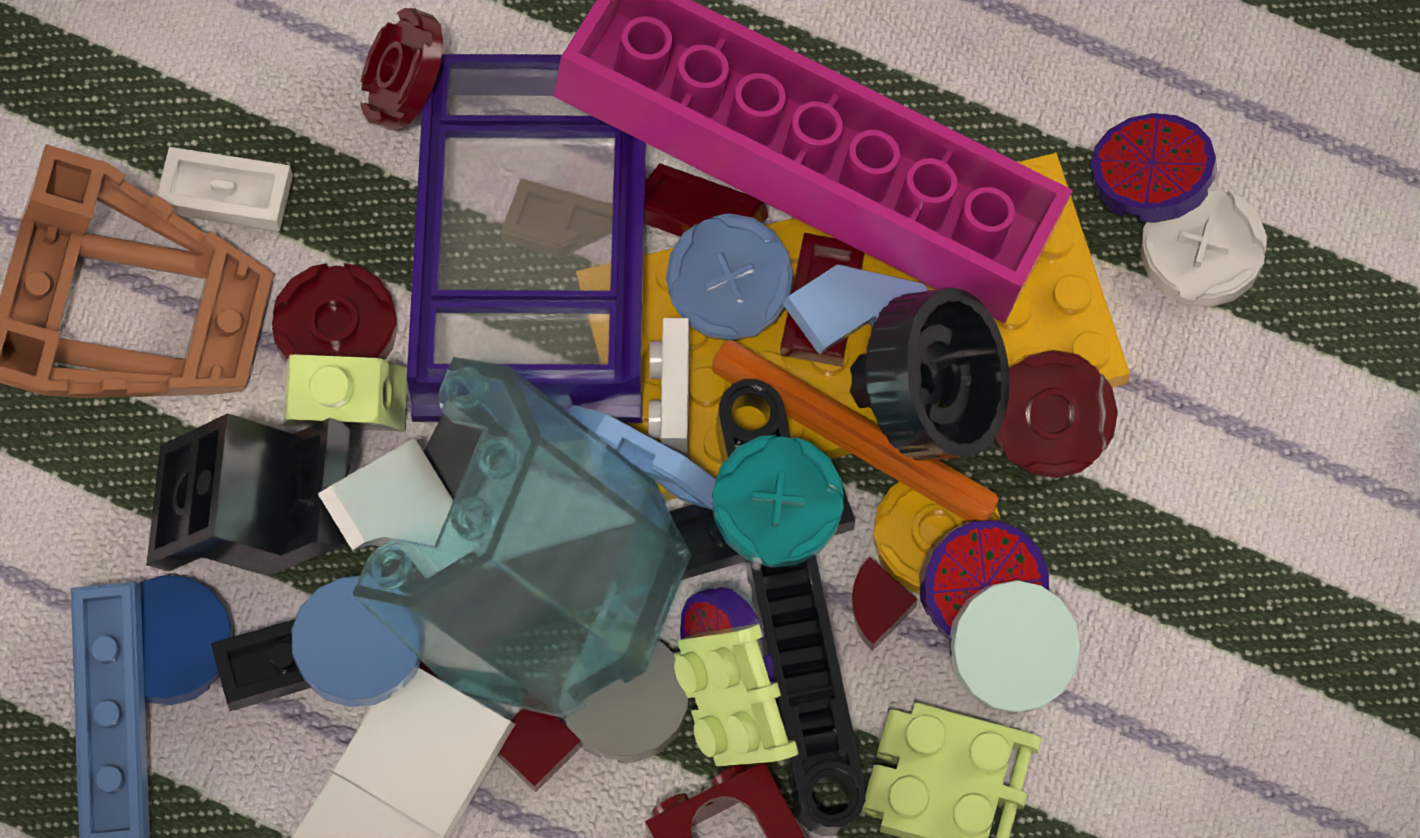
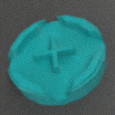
(777, 500)

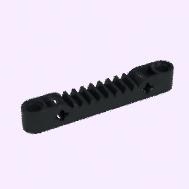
(801, 645)

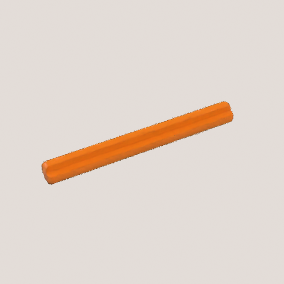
(858, 435)

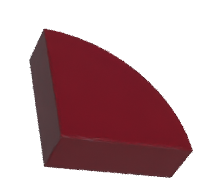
(878, 603)

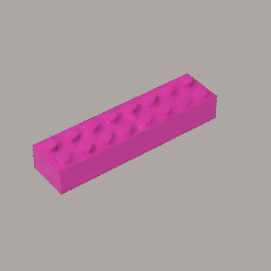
(814, 145)

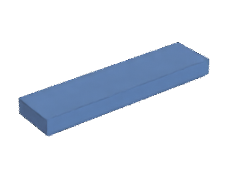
(110, 711)

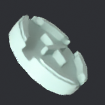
(1014, 646)

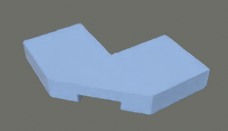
(843, 303)
(656, 460)

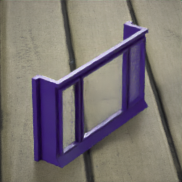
(526, 239)

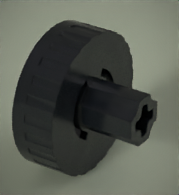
(929, 352)

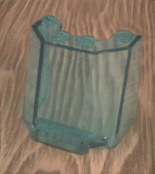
(546, 561)

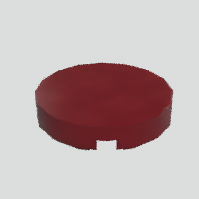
(401, 69)
(334, 314)
(1056, 414)

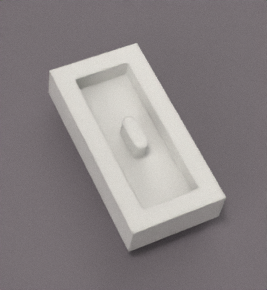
(225, 188)
(671, 363)

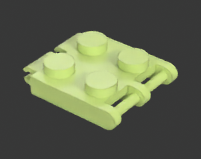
(734, 697)
(947, 775)

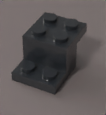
(247, 495)

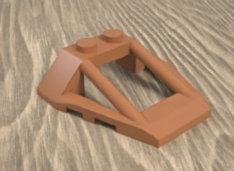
(43, 268)

